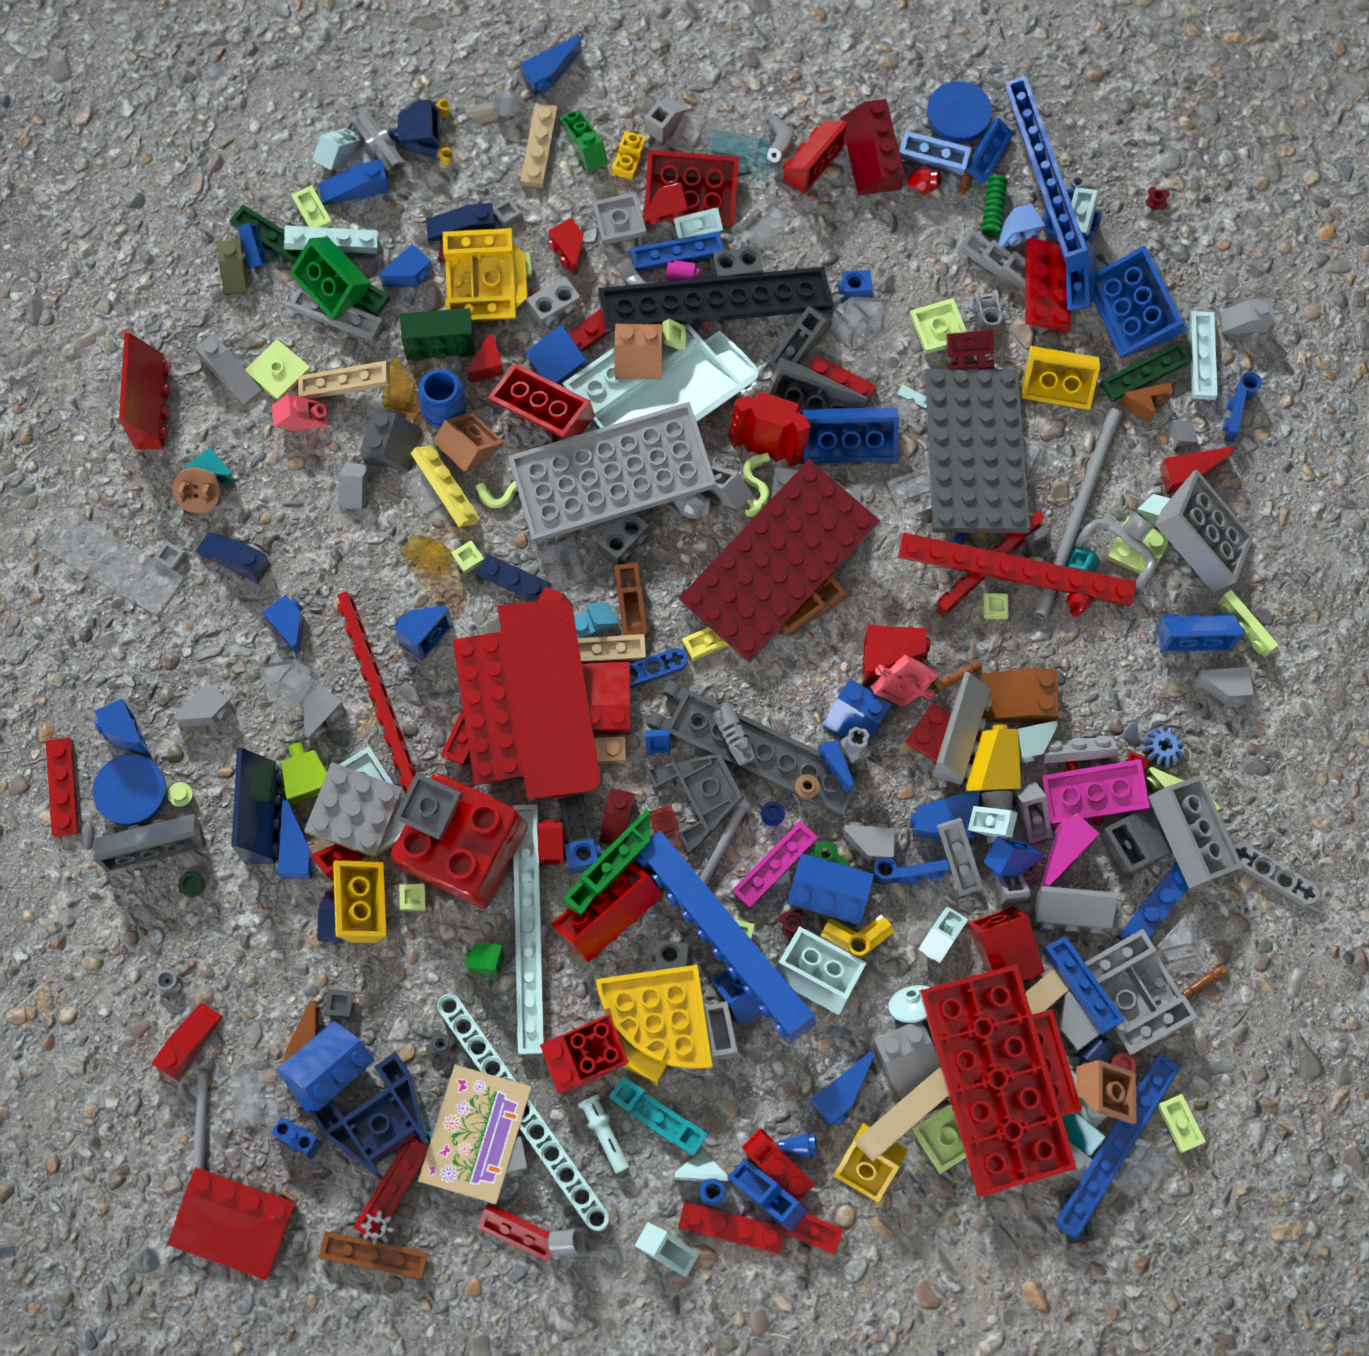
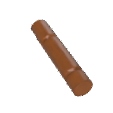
(963, 186)
(957, 676)
(1204, 982)

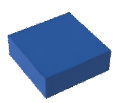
(657, 741)

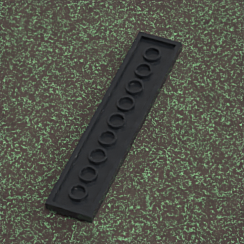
(716, 298)

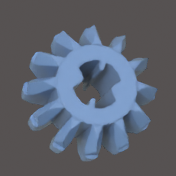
(1172, 748)

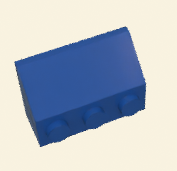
(1198, 632)
(830, 888)
(324, 1066)

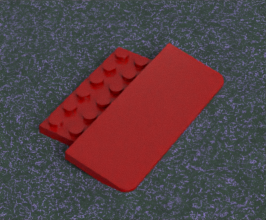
(528, 702)

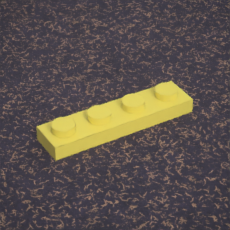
(445, 486)

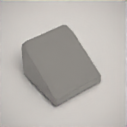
(1183, 433)

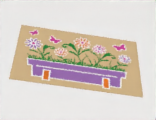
(475, 1134)

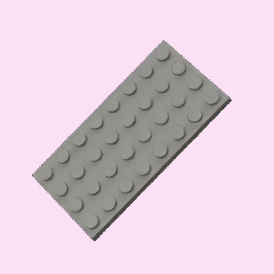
(612, 472)

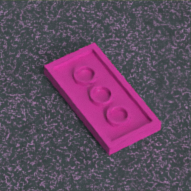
(1096, 791)

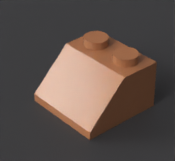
(638, 351)
(467, 441)
(1108, 1089)

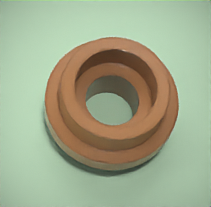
(803, 793)

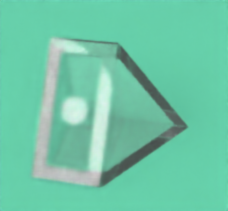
(1040, 461)
(1183, 947)

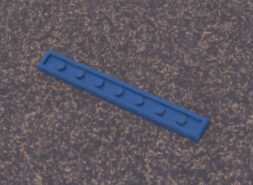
(1116, 1148)

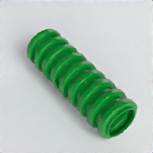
(994, 206)

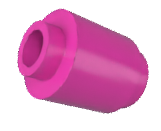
(681, 271)

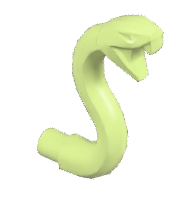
(749, 466)
(488, 500)

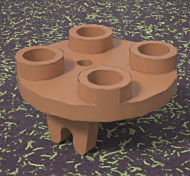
(207, 490)

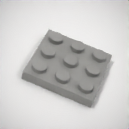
(353, 810)

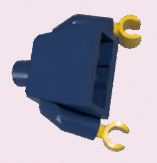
(420, 129)

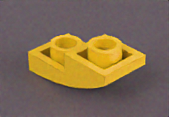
(628, 155)

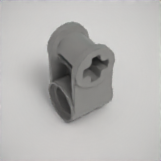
(988, 308)
(568, 1243)

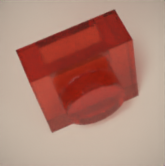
(664, 820)

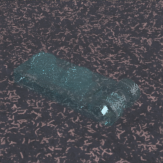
(738, 145)

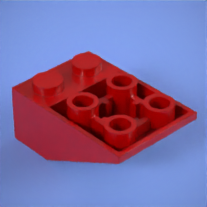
(584, 1054)

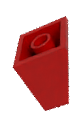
(887, 645)
(1007, 940)

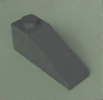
(802, 337)

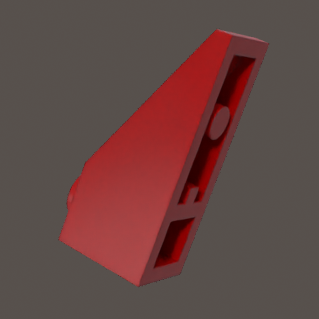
(1177, 469)
(186, 1042)

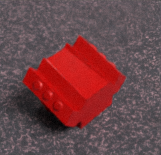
(770, 427)

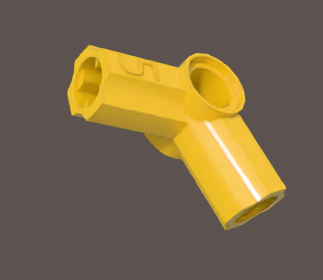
(870, 936)

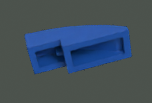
(767, 1194)

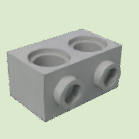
(549, 299)

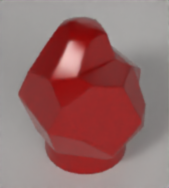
(924, 180)

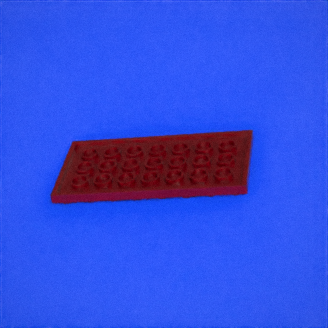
(779, 560)

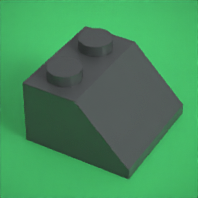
(390, 441)

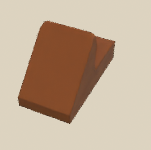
(1142, 400)

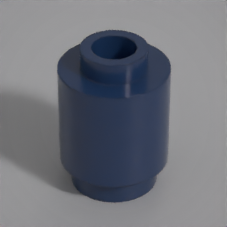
(1098, 1049)

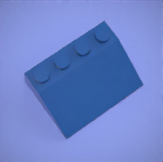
(1137, 303)

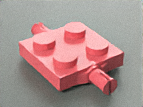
(904, 681)

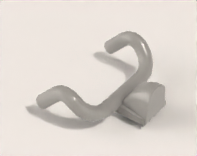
(1133, 534)

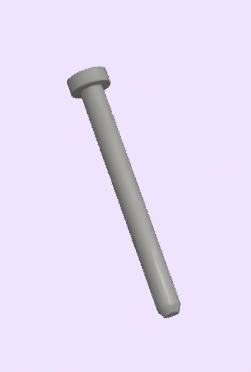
(723, 843)
(200, 1123)

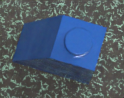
(930, 815)

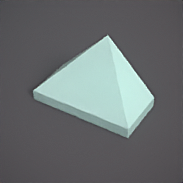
(700, 1169)

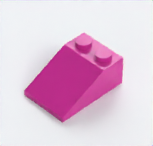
(1071, 841)

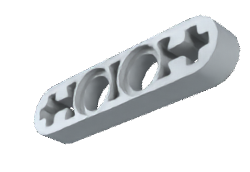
(1275, 870)

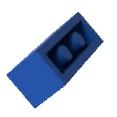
(252, 245)

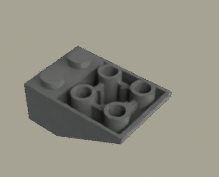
(1136, 842)

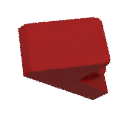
(326, 857)

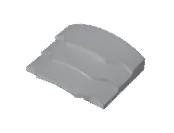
(1141, 992)

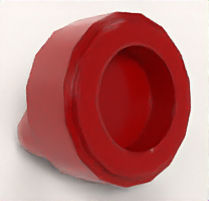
(1079, 601)

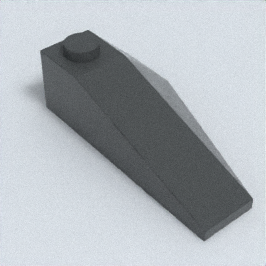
(811, 389)

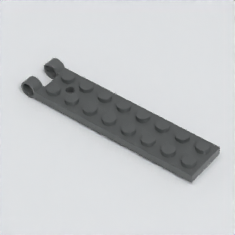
(777, 756)

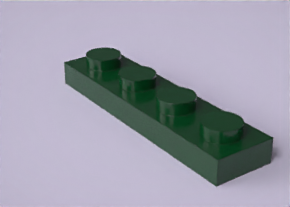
(1146, 371)

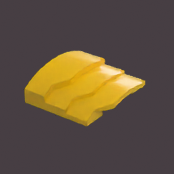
(484, 273)

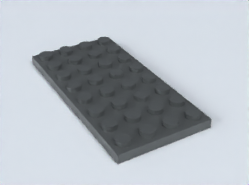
(976, 451)

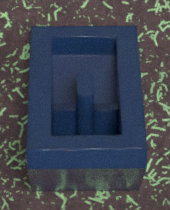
(326, 920)

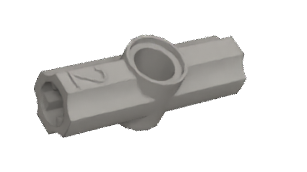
(378, 143)
(855, 746)

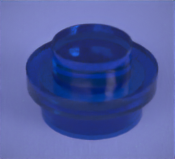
(772, 813)

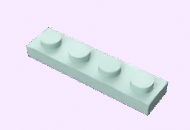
(345, 239)
(1203, 355)

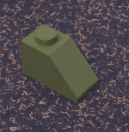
(232, 267)

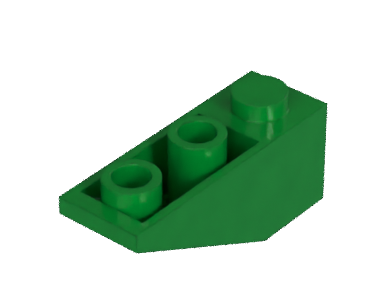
(584, 140)

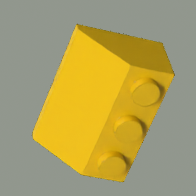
(1060, 377)
(359, 901)

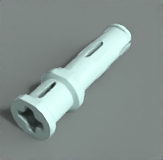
(599, 1122)

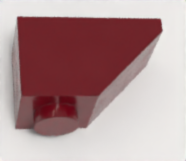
(617, 815)

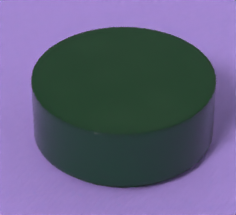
(191, 884)

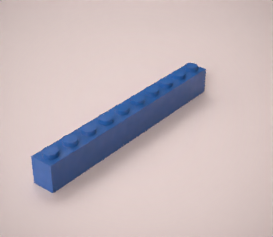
(1047, 175)
(727, 938)

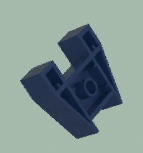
(379, 1123)

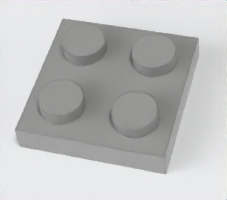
(619, 218)

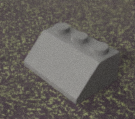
(1074, 910)

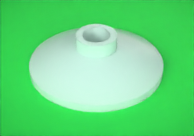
(907, 1004)

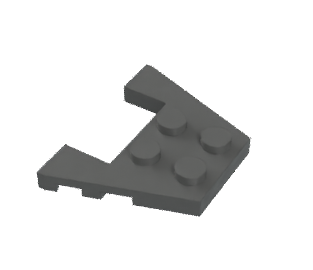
(708, 788)

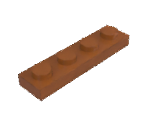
(376, 1257)

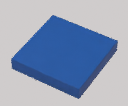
(556, 356)

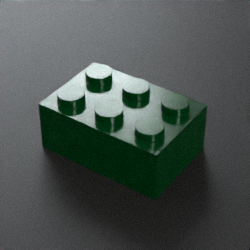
(437, 334)

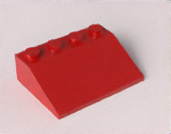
(705, 178)
(144, 394)
(608, 696)
(231, 1223)

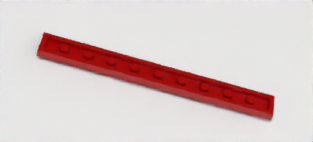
(1016, 569)
(377, 691)

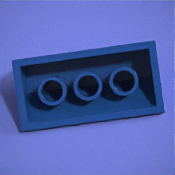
(852, 435)

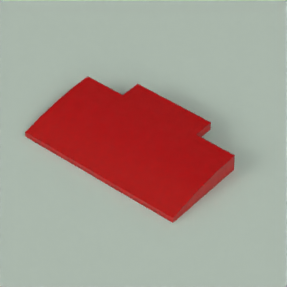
(1003, 1078)

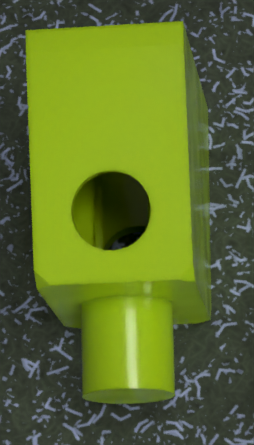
(302, 774)

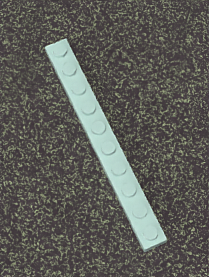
(528, 937)

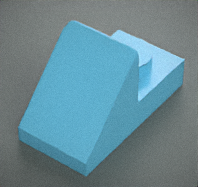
(595, 620)

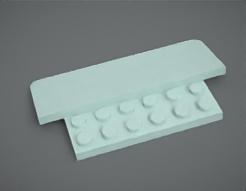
(700, 373)

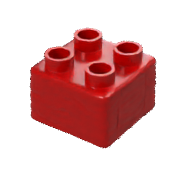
(472, 851)

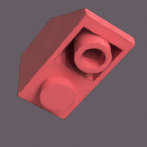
(299, 413)

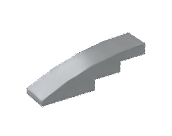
(995, 258)

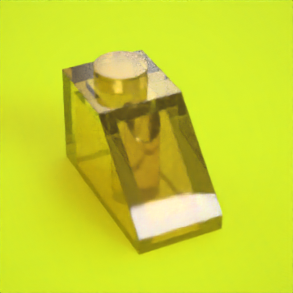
(402, 392)
(428, 554)

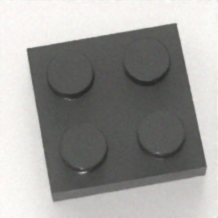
(429, 806)

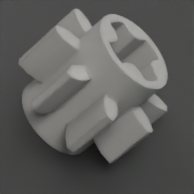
(369, 1227)

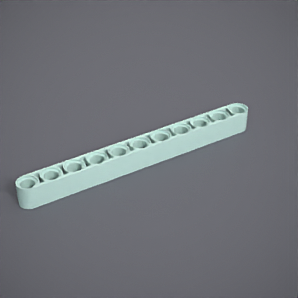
(533, 1120)

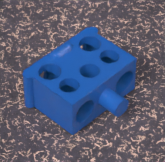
(296, 1137)

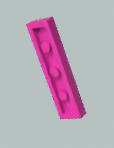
(774, 865)

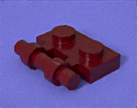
(967, 344)

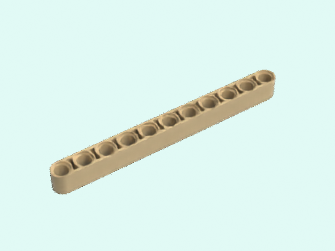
(933, 1089)

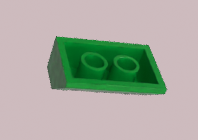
(329, 277)

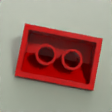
(815, 155)

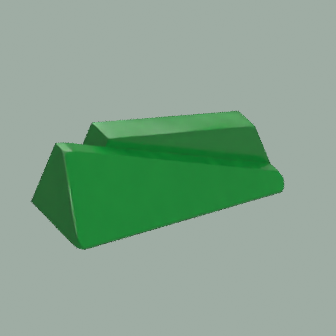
(610, 864)

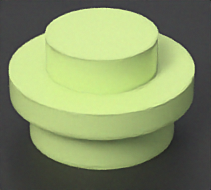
(180, 794)

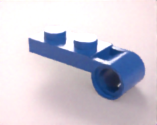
(1236, 404)
(910, 874)

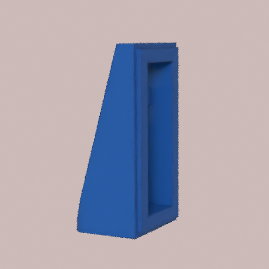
(835, 760)

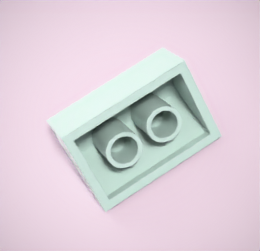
(820, 970)

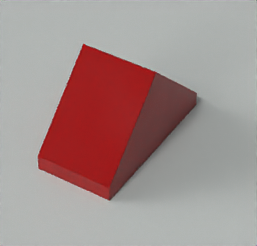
(486, 362)

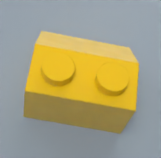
(869, 1176)

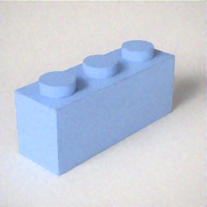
(934, 153)

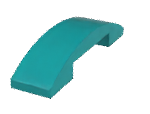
(657, 1116)

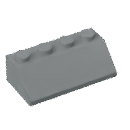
(962, 730)
(1195, 831)

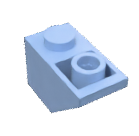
(1020, 226)

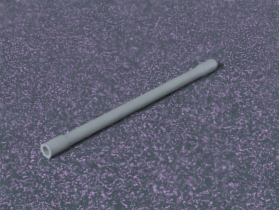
(1109, 428)

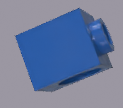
(861, 278)
(573, 849)

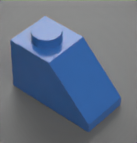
(407, 269)
(287, 621)
(1011, 857)

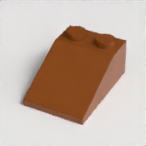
(1022, 696)

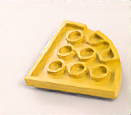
(660, 1014)

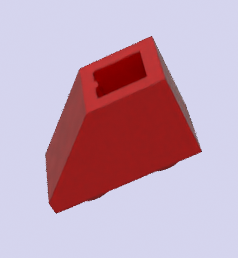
(666, 202)
(568, 243)
(550, 843)

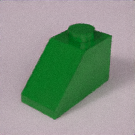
(485, 960)

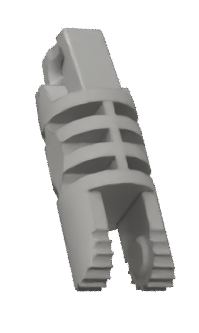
(734, 734)

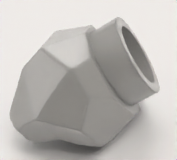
(508, 103)
(693, 505)

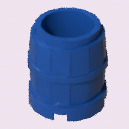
(441, 397)

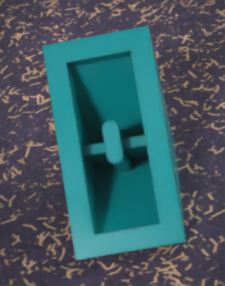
(210, 461)

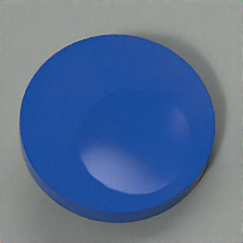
(959, 111)
(129, 790)

